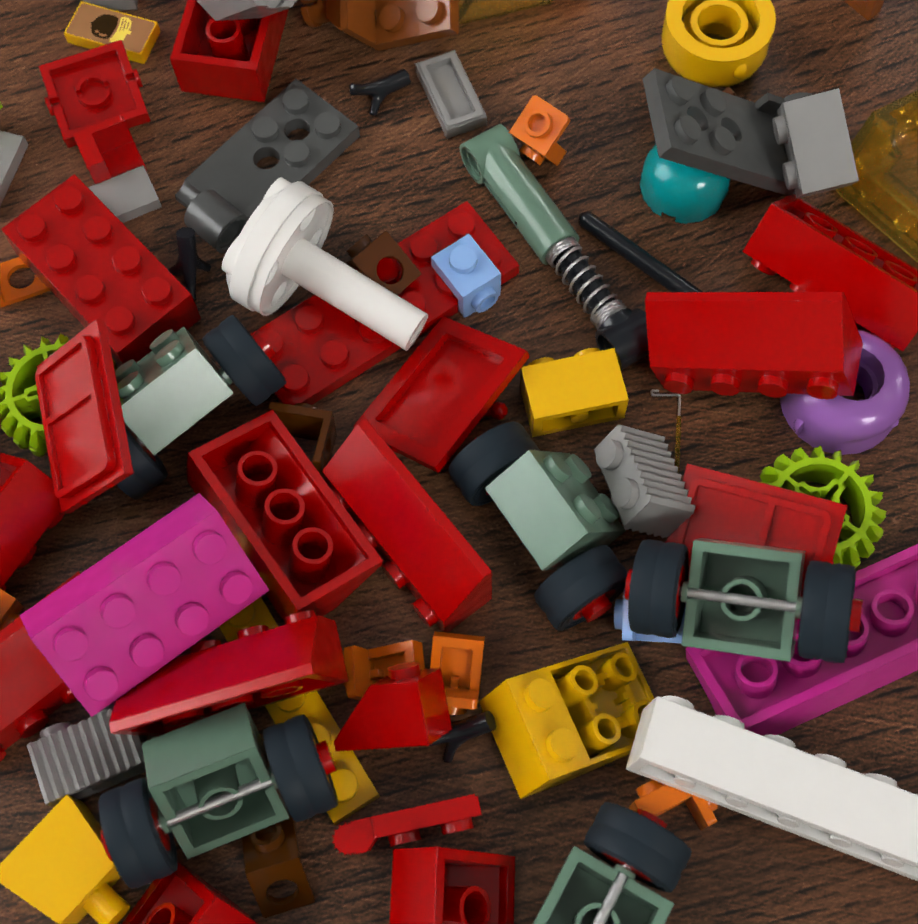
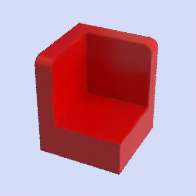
(108, 149)

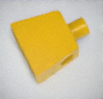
(65, 868)

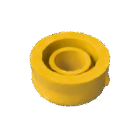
(711, 61)

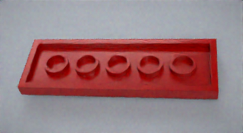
(326, 348)

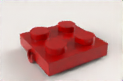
(93, 89)

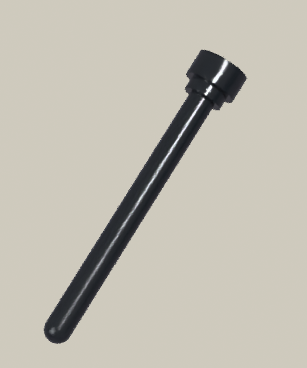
(635, 254)

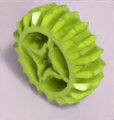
(20, 397)
(842, 480)

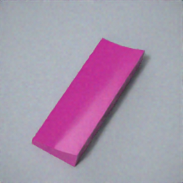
(780, 694)

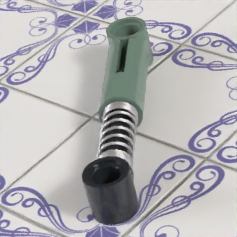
(497, 163)

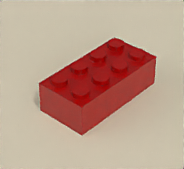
(226, 55)
(100, 269)

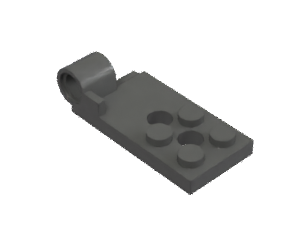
(717, 130)
(230, 184)

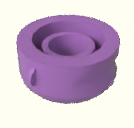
(851, 423)

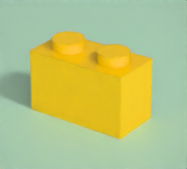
(573, 391)

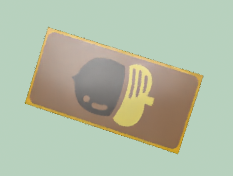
(98, 26)

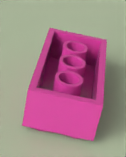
(144, 604)

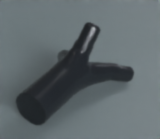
(381, 88)
(188, 259)
(464, 730)

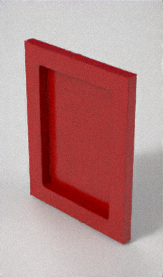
(443, 392)
(83, 418)
(758, 514)

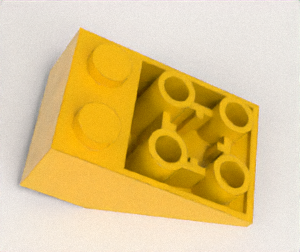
(568, 717)

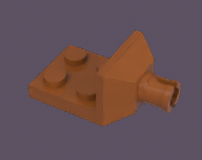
(386, 22)

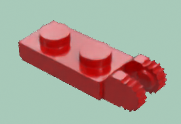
(404, 825)

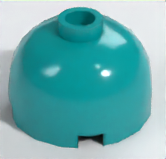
(680, 189)

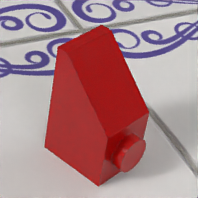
(398, 711)

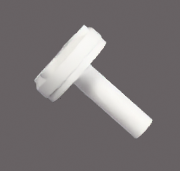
(284, 250)

